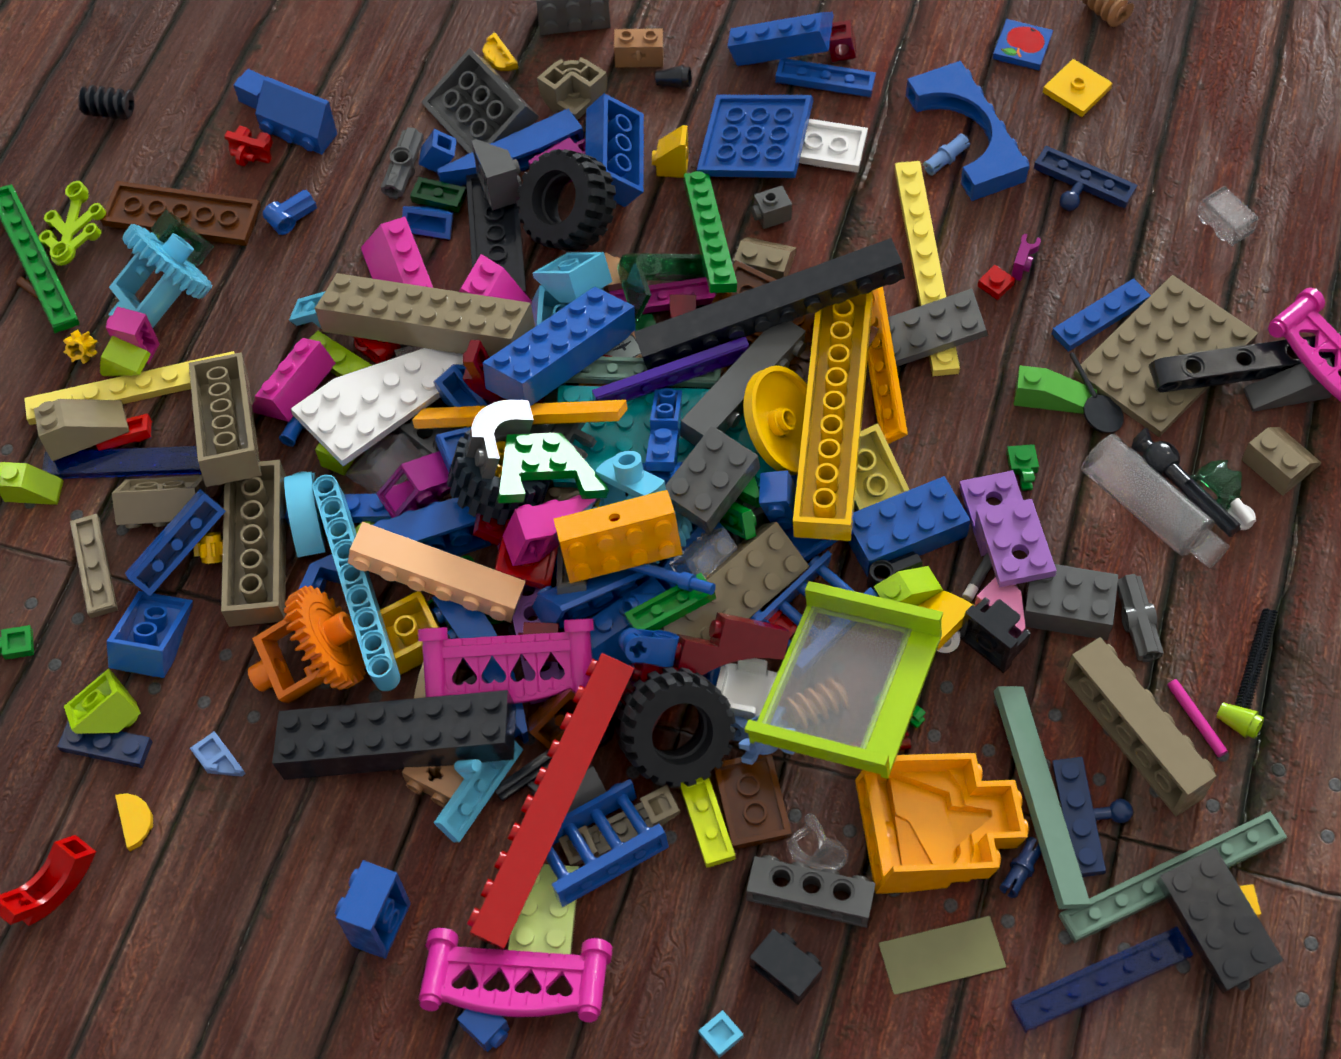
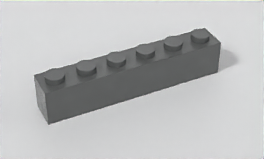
(724, 402)

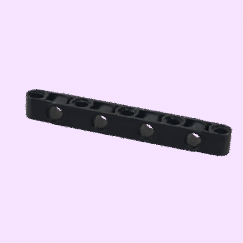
(1223, 365)

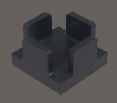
(988, 633)

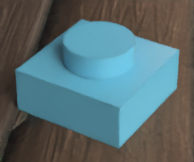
(720, 1034)

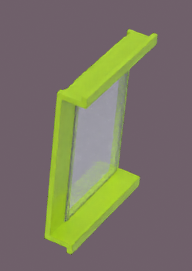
(850, 679)

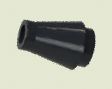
(674, 77)

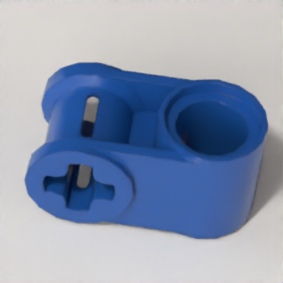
(654, 647)

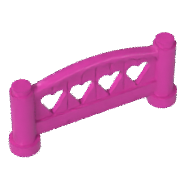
(1305, 317)
(569, 647)
(448, 962)

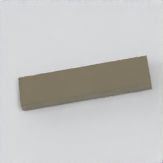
(93, 566)

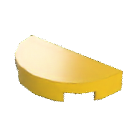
(498, 55)
(135, 819)

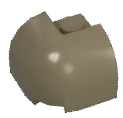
(572, 85)

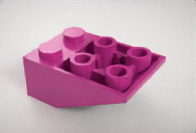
(533, 531)

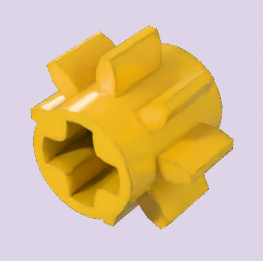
(80, 346)
(210, 548)

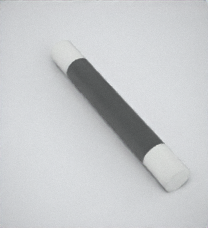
(977, 578)

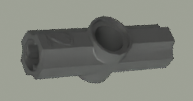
(402, 163)
(1139, 618)

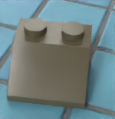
(766, 256)
(1279, 459)

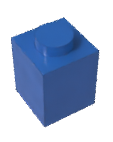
(249, 88)
(437, 150)
(484, 1028)

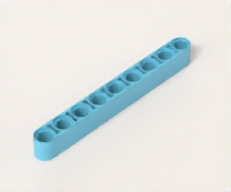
(340, 535)

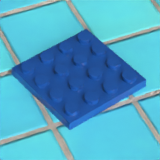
(755, 136)

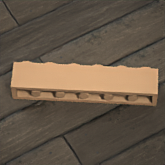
(436, 572)

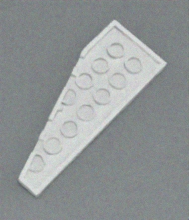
(372, 402)

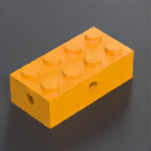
(618, 536)

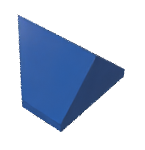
(454, 390)

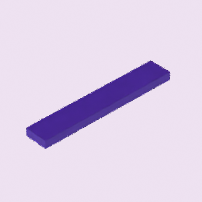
(672, 372)

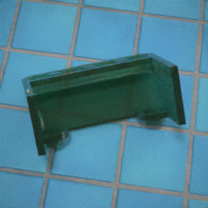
(639, 268)

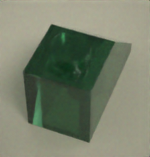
(169, 224)

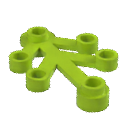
(65, 250)

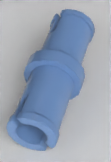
(946, 154)

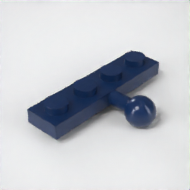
(1083, 177)
(1082, 817)

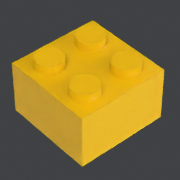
(402, 625)

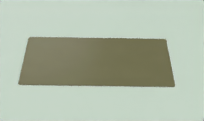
(942, 955)

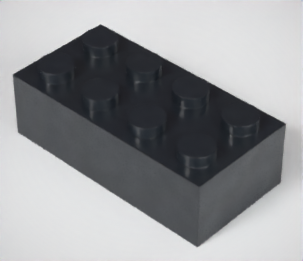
(1219, 920)

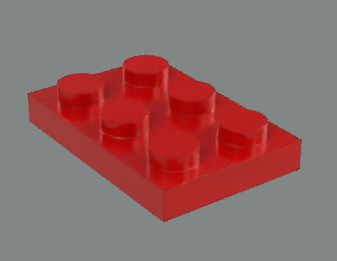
(535, 574)

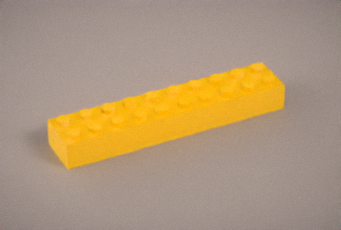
(833, 421)

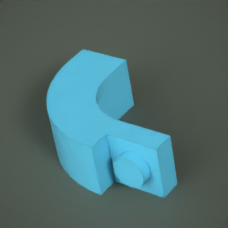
(304, 514)

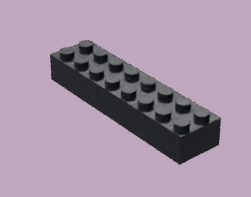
(395, 735)

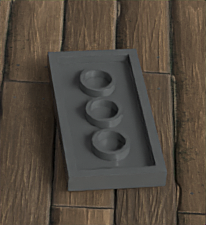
(936, 327)

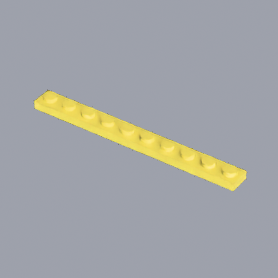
(923, 251)

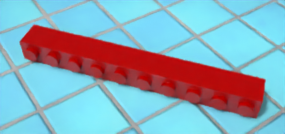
(551, 801)

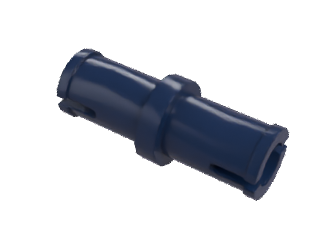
(1021, 868)

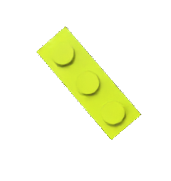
(707, 823)

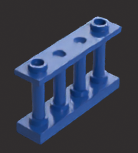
(817, 567)
(622, 854)

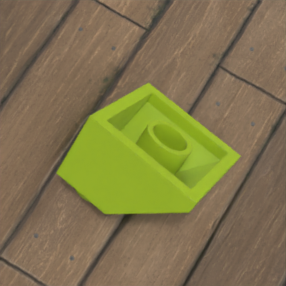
(102, 707)

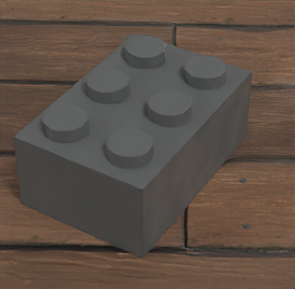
(572, 15)
(711, 479)
(1072, 602)

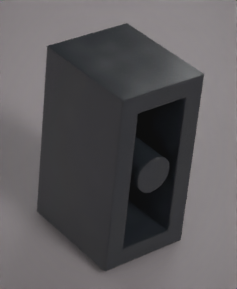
(786, 966)

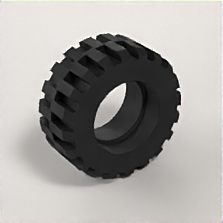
(540, 200)
(704, 748)

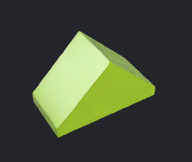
(122, 359)

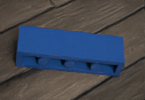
(174, 542)

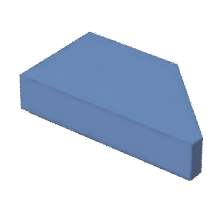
(216, 757)

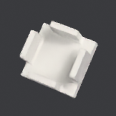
(746, 686)

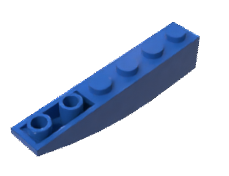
(521, 145)
(471, 624)

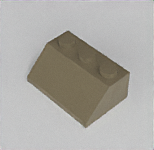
(153, 499)

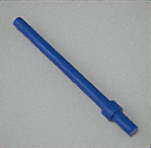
(684, 580)

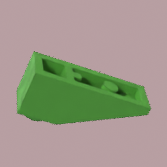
(1049, 390)

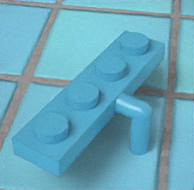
(472, 794)

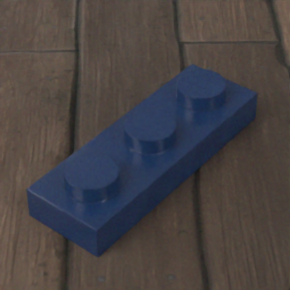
(111, 747)

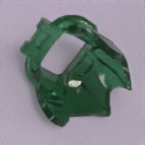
(1221, 481)

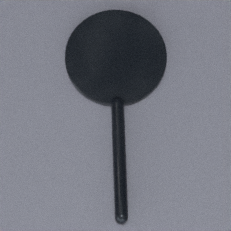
(1099, 410)

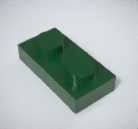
(438, 194)

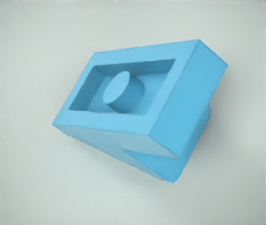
(304, 310)

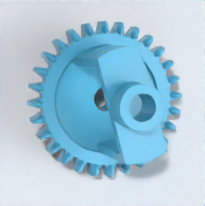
(164, 257)
(626, 474)

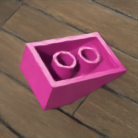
(492, 280)

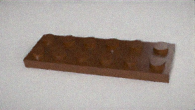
(211, 215)

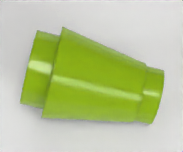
(1241, 719)

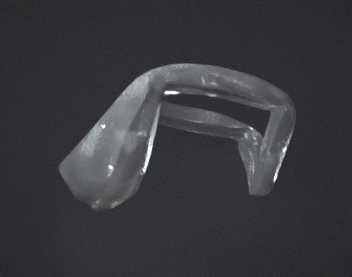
(829, 852)

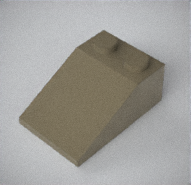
(78, 423)

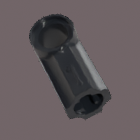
(888, 568)

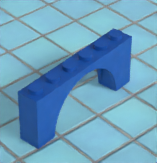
(955, 90)

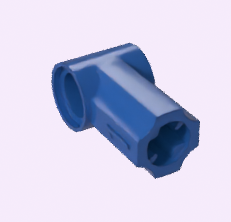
(284, 215)

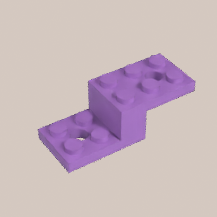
(1007, 528)

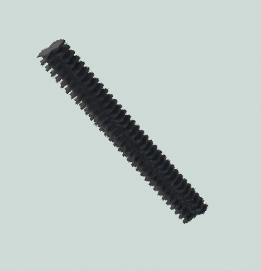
(1256, 658)

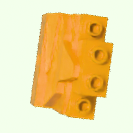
(937, 822)

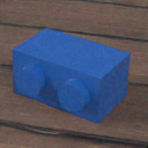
(778, 497)

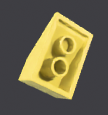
(877, 470)

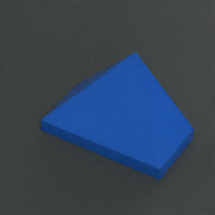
(429, 221)

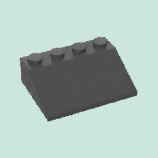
(477, 103)

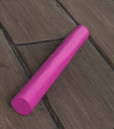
(1197, 718)

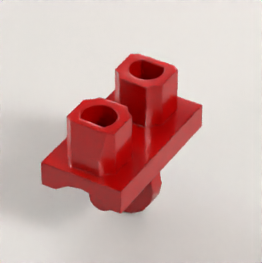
(247, 148)

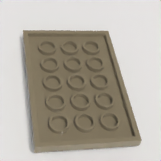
(1166, 325)

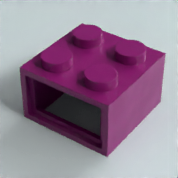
(426, 485)

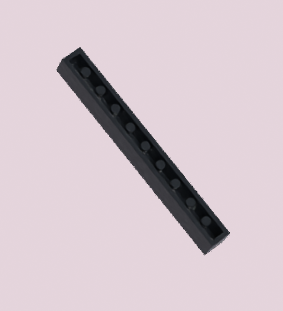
(771, 304)

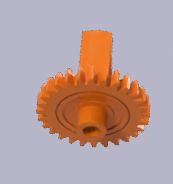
(323, 634)

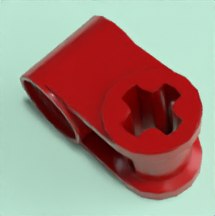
(376, 350)

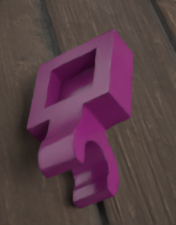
(1023, 259)

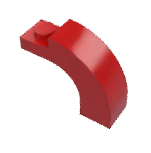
(51, 885)

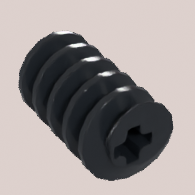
(106, 103)

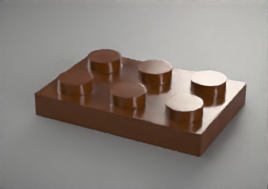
(752, 802)

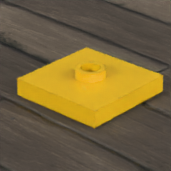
(1077, 87)

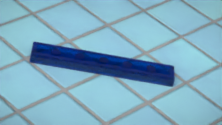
(125, 462)
(1101, 979)

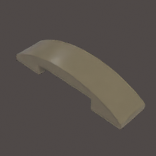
(654, 809)

